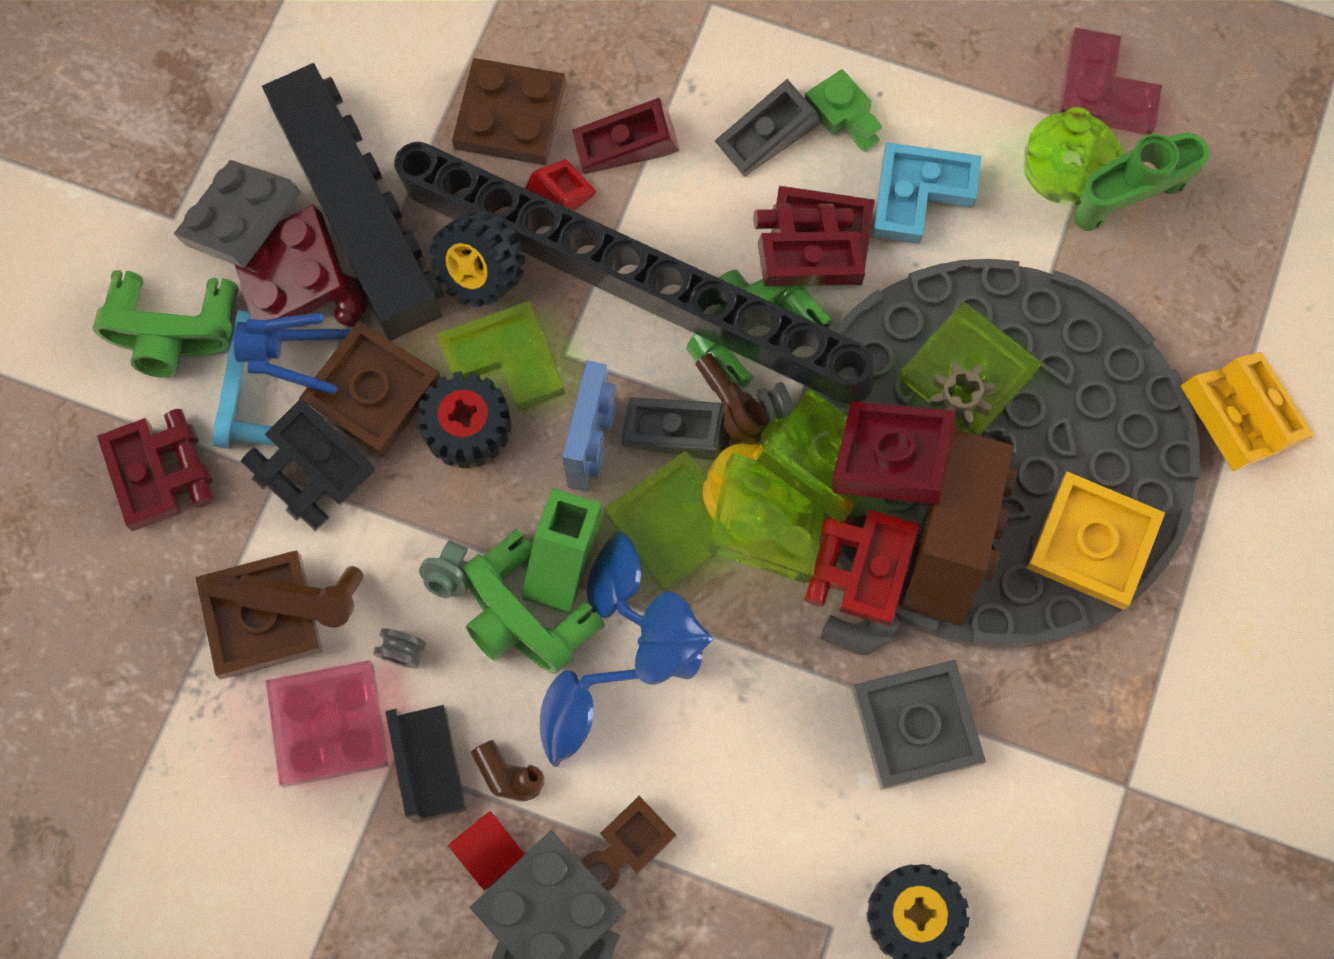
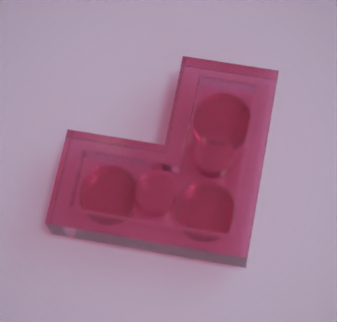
(1093, 85)

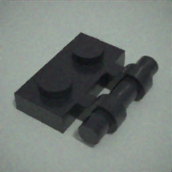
(319, 453)

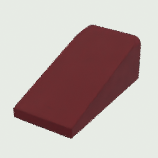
(626, 137)

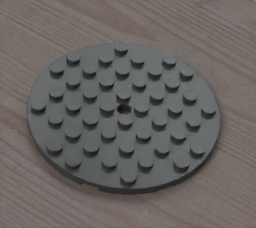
(1092, 409)

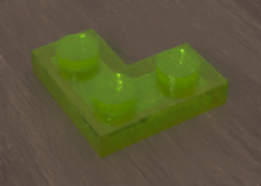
(509, 342)

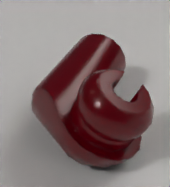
(351, 305)

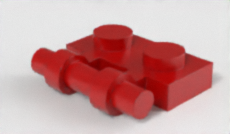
(877, 569)

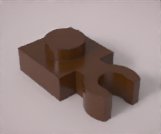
(634, 839)

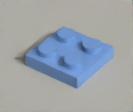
(592, 414)

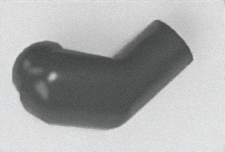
(859, 638)

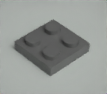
(237, 213)
(918, 725)
(548, 905)

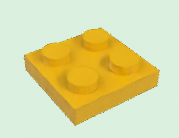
(1095, 541)

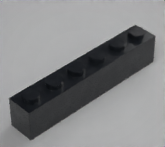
(353, 202)

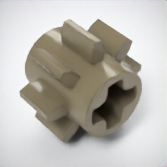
(970, 383)

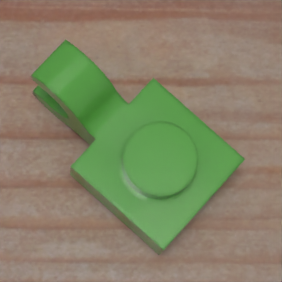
(846, 107)

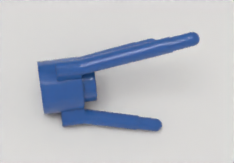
(261, 340)

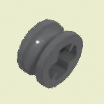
(775, 402)
(399, 648)

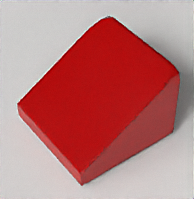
(561, 184)
(486, 850)

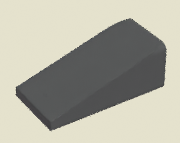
(768, 128)
(676, 427)

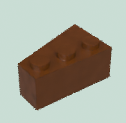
(961, 530)

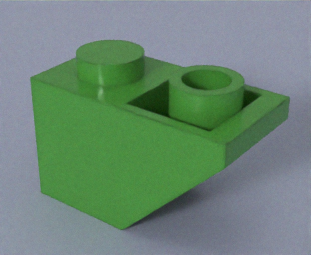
(562, 550)

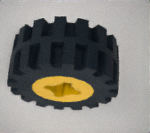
(477, 258)
(897, 917)

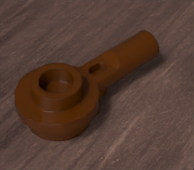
(742, 414)

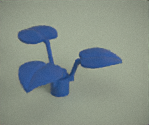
(668, 647)

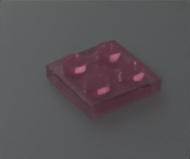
(326, 723)

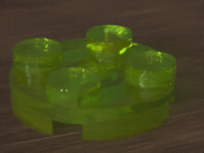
(1047, 145)

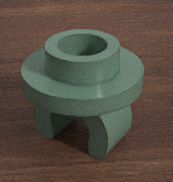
(444, 574)

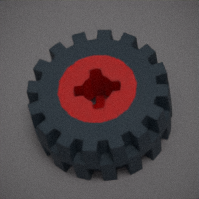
(469, 437)

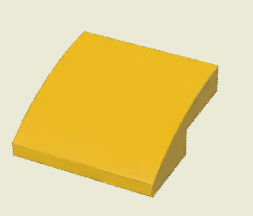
(1247, 410)

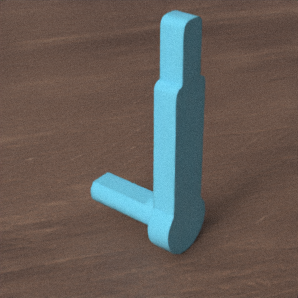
(226, 426)

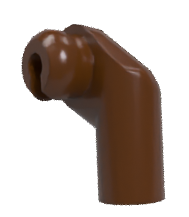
(505, 779)

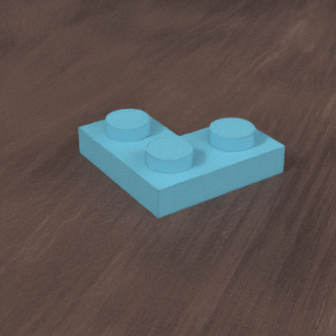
(916, 176)

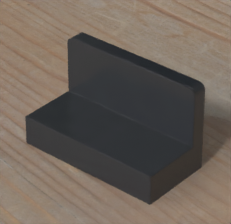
(425, 763)

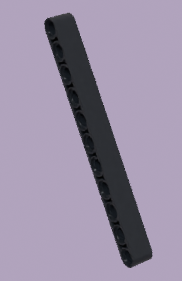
(643, 286)

